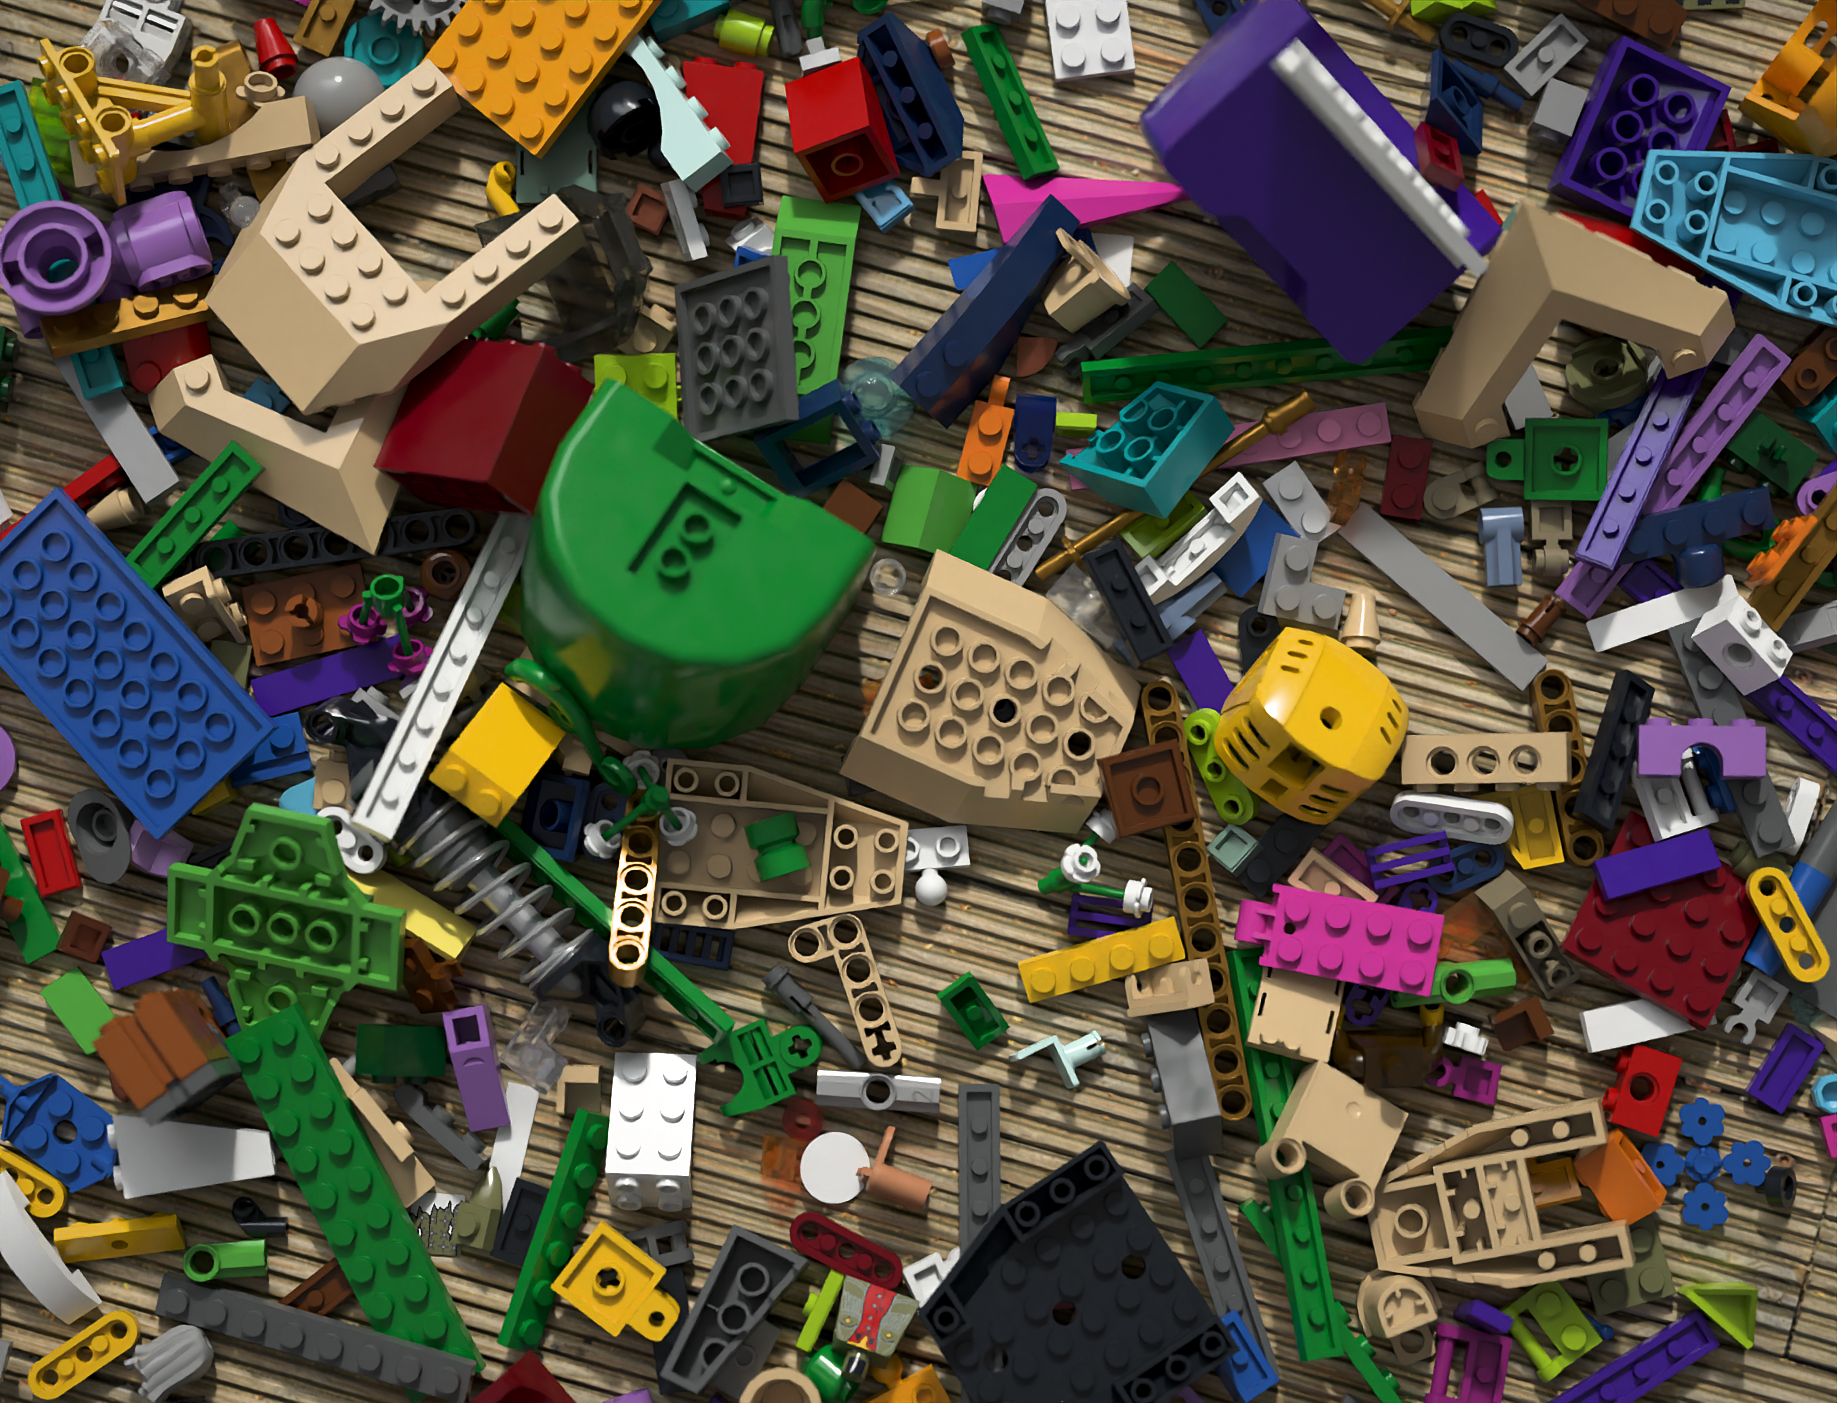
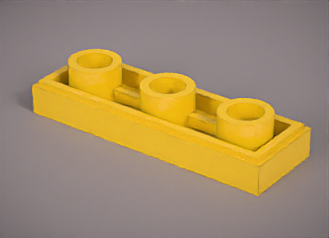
(119, 1238)

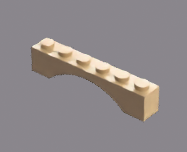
(274, 133)

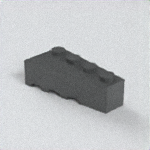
(734, 1301)

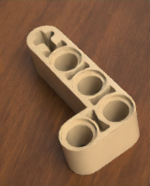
(855, 991)

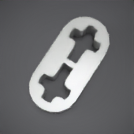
(1799, 810)

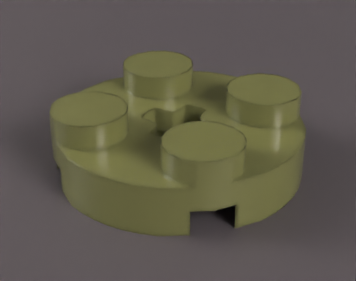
(1608, 392)

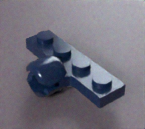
(1697, 532)

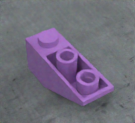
(477, 1067)

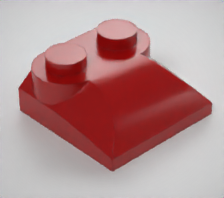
(155, 355)

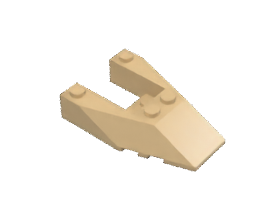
(1473, 1211)

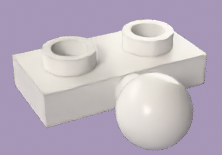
(933, 851)

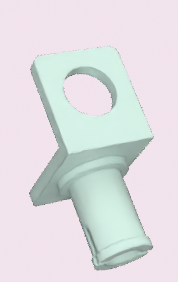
(1068, 1056)

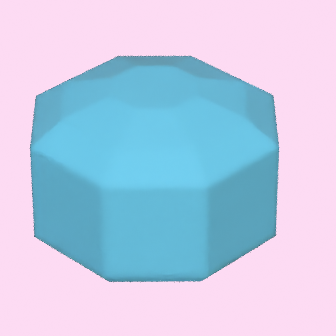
(1825, 1093)

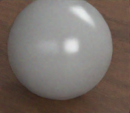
(338, 90)

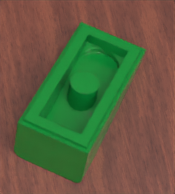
(1185, 305)

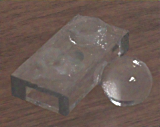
(237, 208)

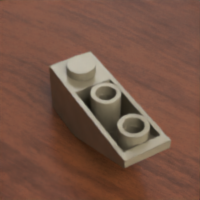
(1527, 933)

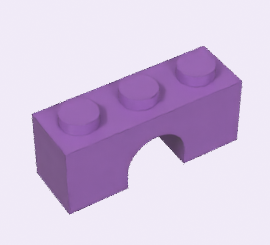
(1737, 747)

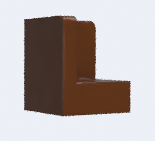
(854, 507)
(1520, 1023)

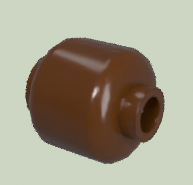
(437, 565)

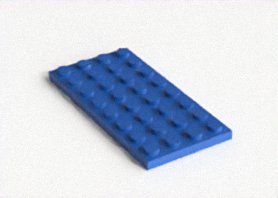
(118, 668)

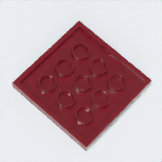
(1667, 942)

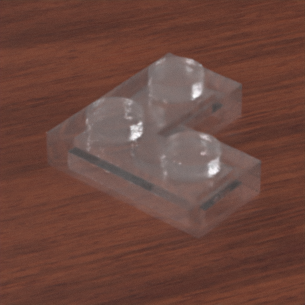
(531, 1050)

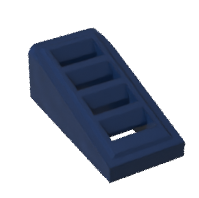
(724, 949)

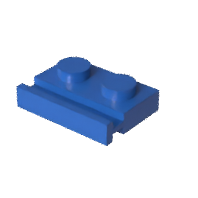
(278, 756)

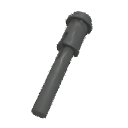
(799, 1002)

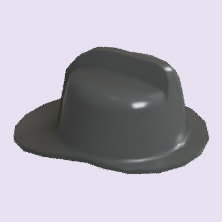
(101, 834)

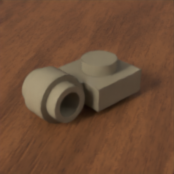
(1550, 523)

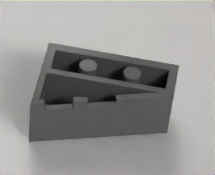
(1185, 1084)

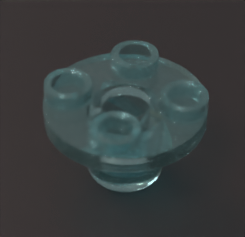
(878, 394)

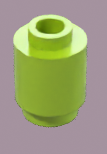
(744, 34)

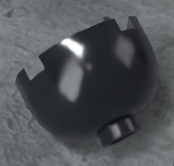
(624, 118)

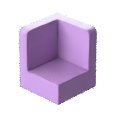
(155, 855)

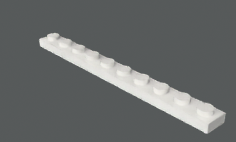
(443, 678)

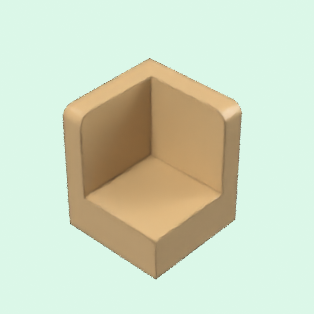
(579, 1088)

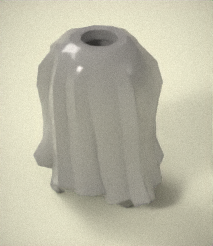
(171, 1361)

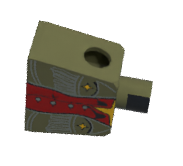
(869, 1326)

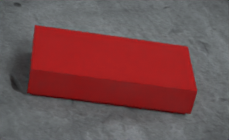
(51, 853)

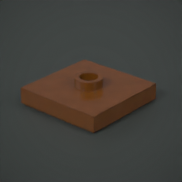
(1146, 788)

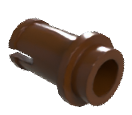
(1540, 621)

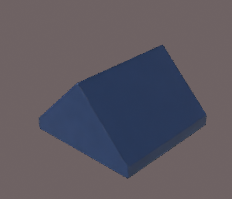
(1452, 105)
(557, 813)

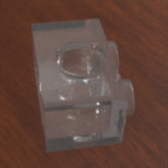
(110, 39)
(1083, 605)

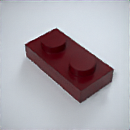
(1438, 157)
(1405, 478)

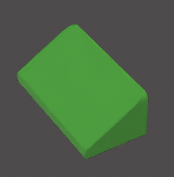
(78, 1007)

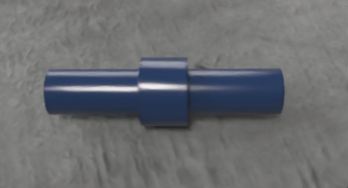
(1487, 86)
(224, 1011)

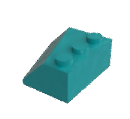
(1153, 449)

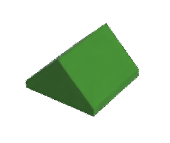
(927, 509)

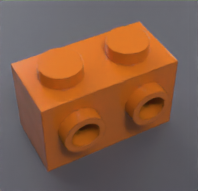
(1619, 1178)

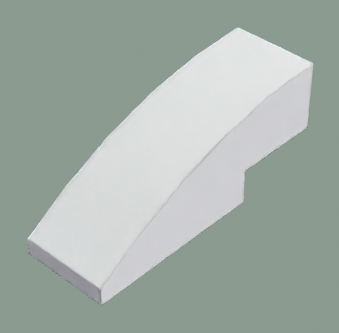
(1628, 1024)

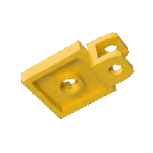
(629, 1301)

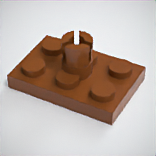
(301, 614)

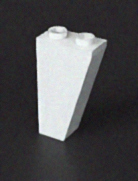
(185, 1154)

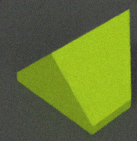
(1728, 1306)

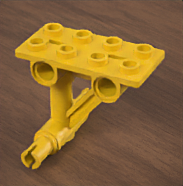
(104, 129)

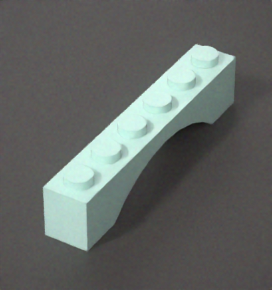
(686, 139)

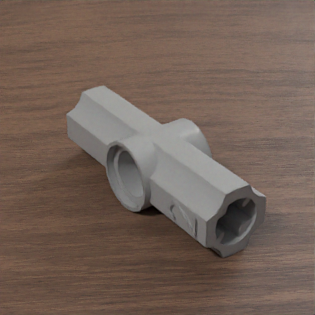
(906, 1091)

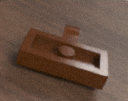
(429, 981)

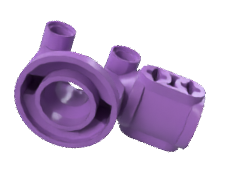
(145, 247)

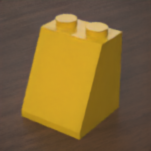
(498, 755)

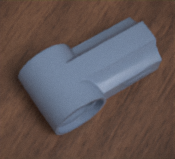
(1501, 534)

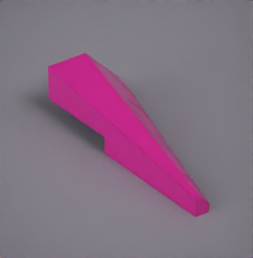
(1089, 200)

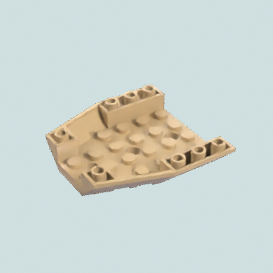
(945, 744)

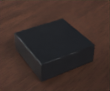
(742, 186)

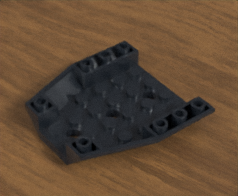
(1068, 1244)

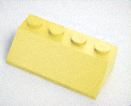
(440, 929)

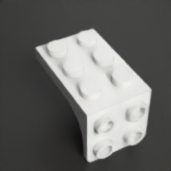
(651, 1131)

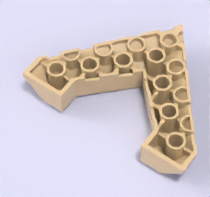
(1548, 273)
(307, 470)

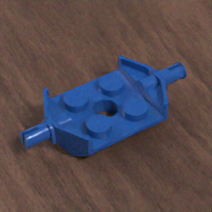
(32, 1126)

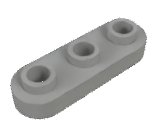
(1035, 527)

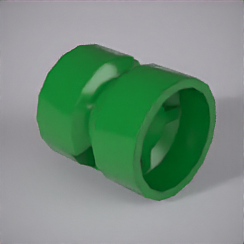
(777, 846)

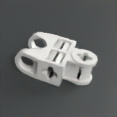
(147, 18)

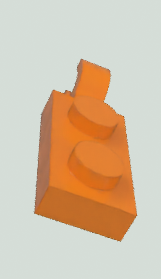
(987, 436)

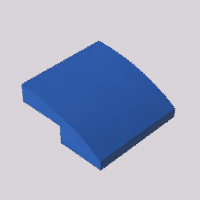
(1251, 553)

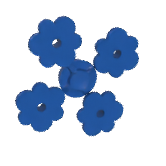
(1705, 1163)

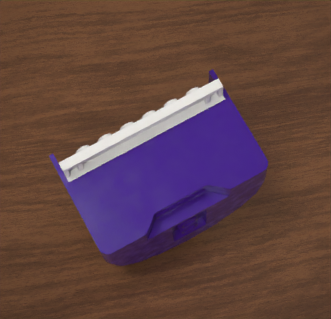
(1314, 176)

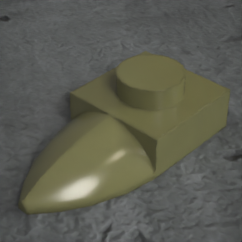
(480, 1217)

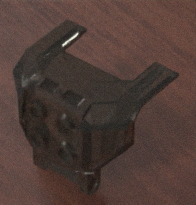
(598, 286)

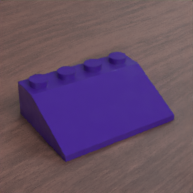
(1632, 107)

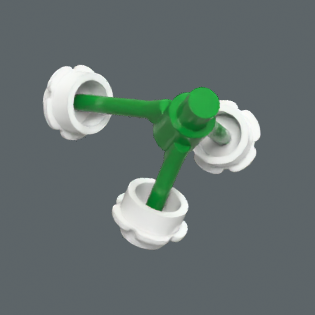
(676, 823)
(1081, 865)

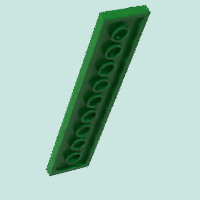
(347, 1185)

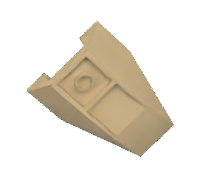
(713, 877)

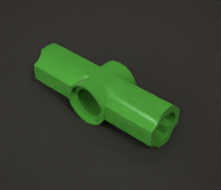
(1475, 980)

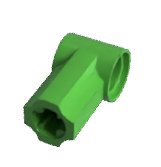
(230, 1259)

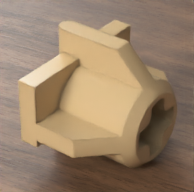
(573, 756)

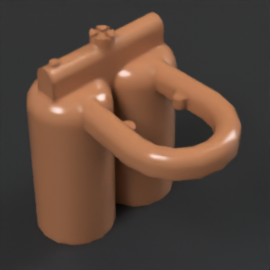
(894, 1183)

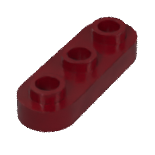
(826, 1250)

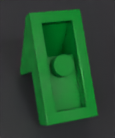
(973, 1011)

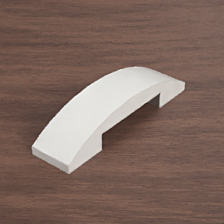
(1204, 544)
(35, 1260)

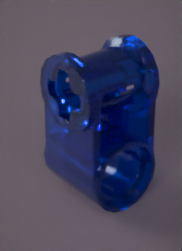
(1034, 425)

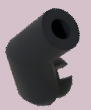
(255, 1222)

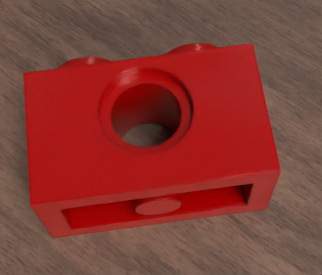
(1660, 1073)

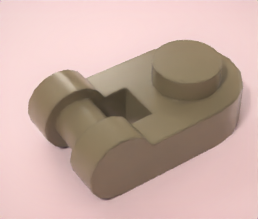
(1446, 499)

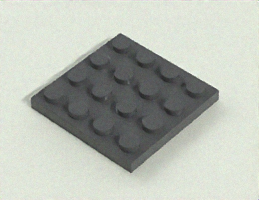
(737, 350)

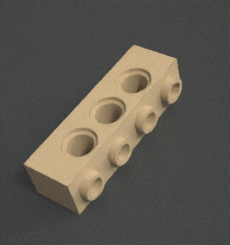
(1551, 749)

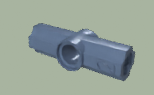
(1182, 608)

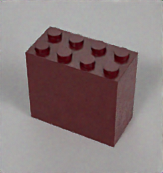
(484, 426)

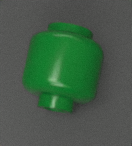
(824, 1371)

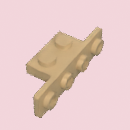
(388, 1140)

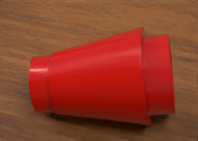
(274, 50)

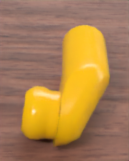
(500, 187)

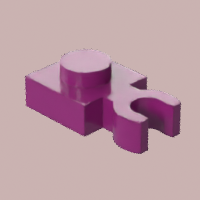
(1471, 1079)

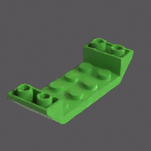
(820, 263)

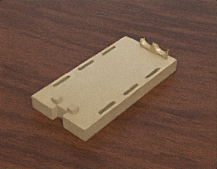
(1295, 1013)

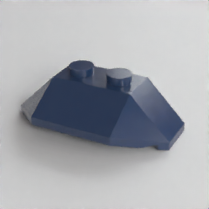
(913, 96)

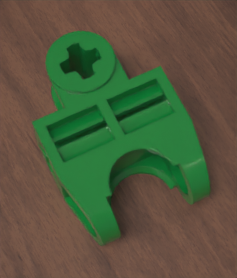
(777, 1056)

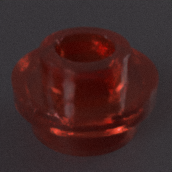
(812, 1111)

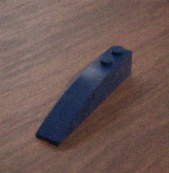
(985, 321)

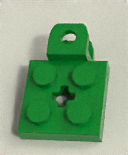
(1534, 458)

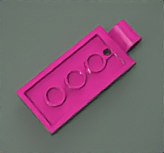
(1344, 939)

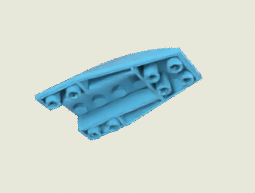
(1748, 221)

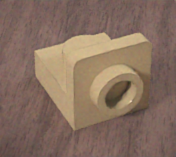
(652, 333)

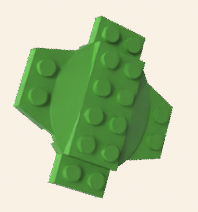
(286, 919)

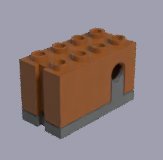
(168, 1054)

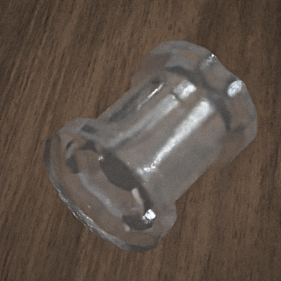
(876, 574)

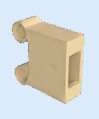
(1337, 1129)

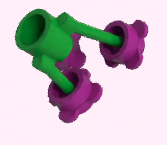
(407, 606)

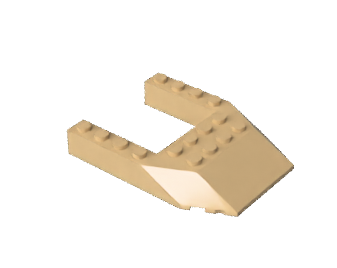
(329, 302)

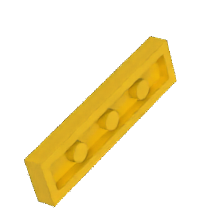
(1101, 959)

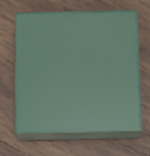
(1234, 849)

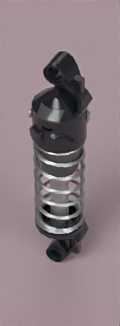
(459, 854)

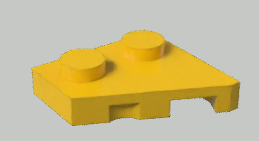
(1535, 829)

